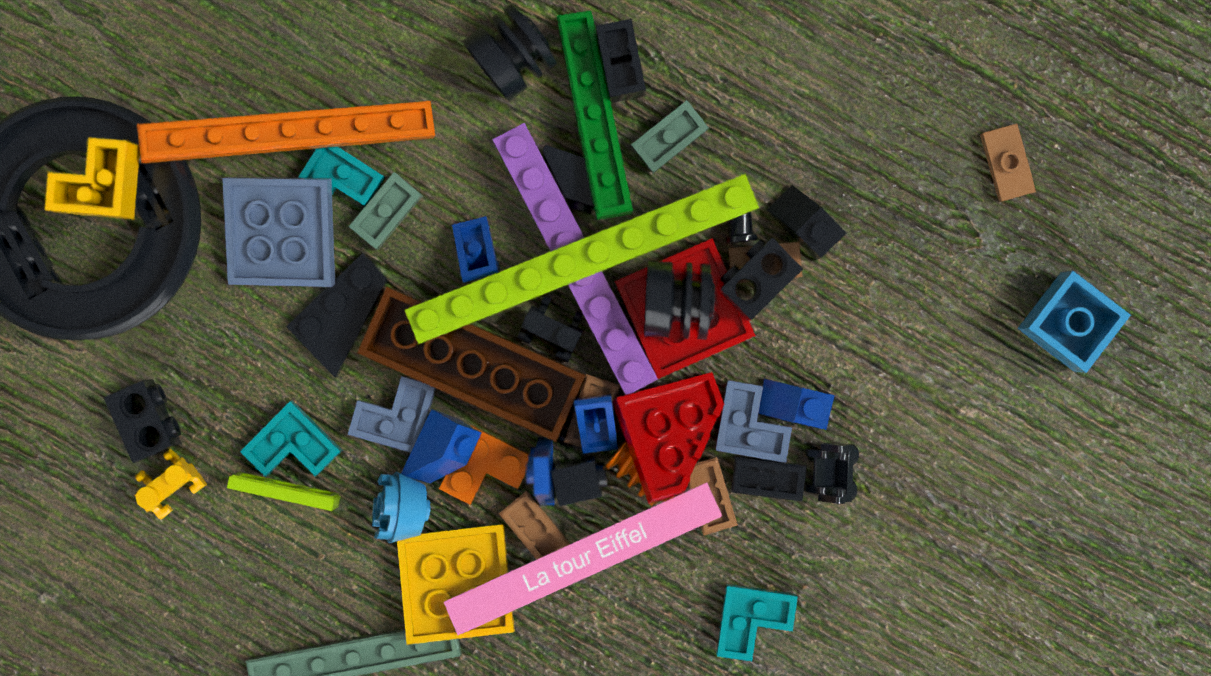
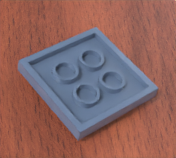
(279, 231)

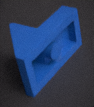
(475, 249)
(795, 404)

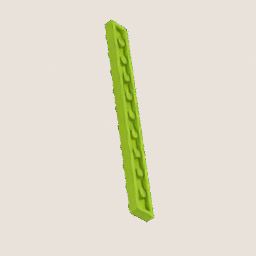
(582, 259)

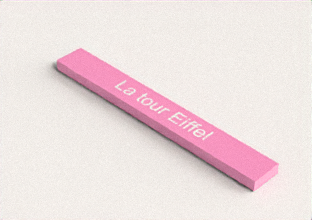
(583, 558)

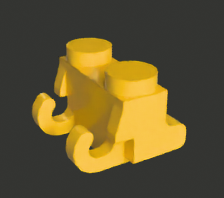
(166, 484)

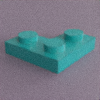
(346, 173)
(291, 433)
(745, 610)

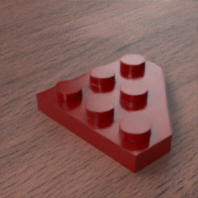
(669, 431)

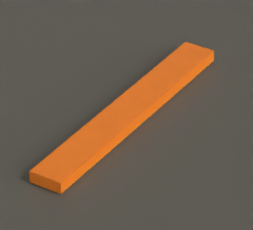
(285, 131)

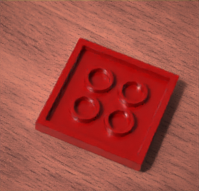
(674, 353)

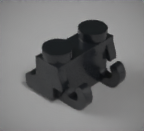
(551, 330)
(833, 472)

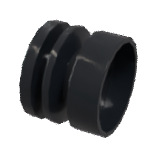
(510, 52)
(678, 300)

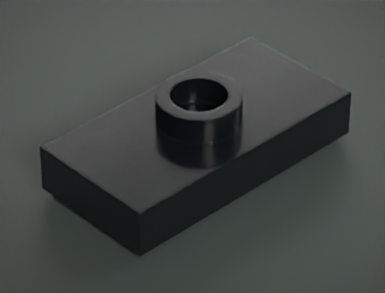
(769, 478)

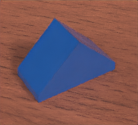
(596, 423)

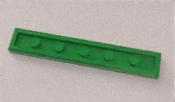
(594, 115)

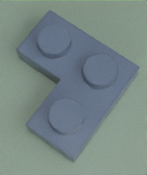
(399, 425)
(740, 430)

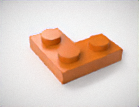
(489, 457)

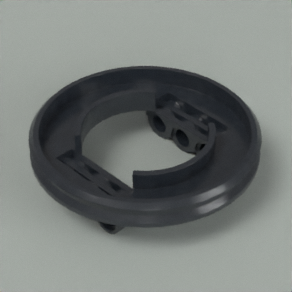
(163, 251)

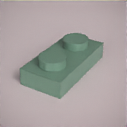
(669, 137)
(385, 211)

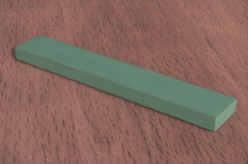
(353, 656)

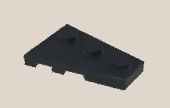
(338, 314)

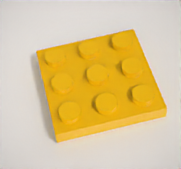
(442, 567)

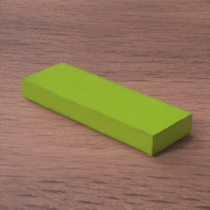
(284, 491)

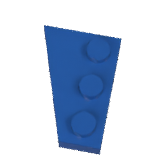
(539, 471)

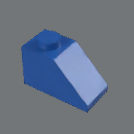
(440, 448)

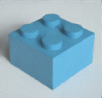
(1074, 321)

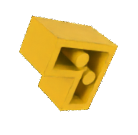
(105, 189)

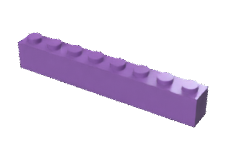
(561, 229)

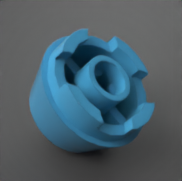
(400, 508)

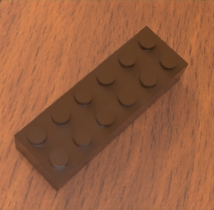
(475, 367)

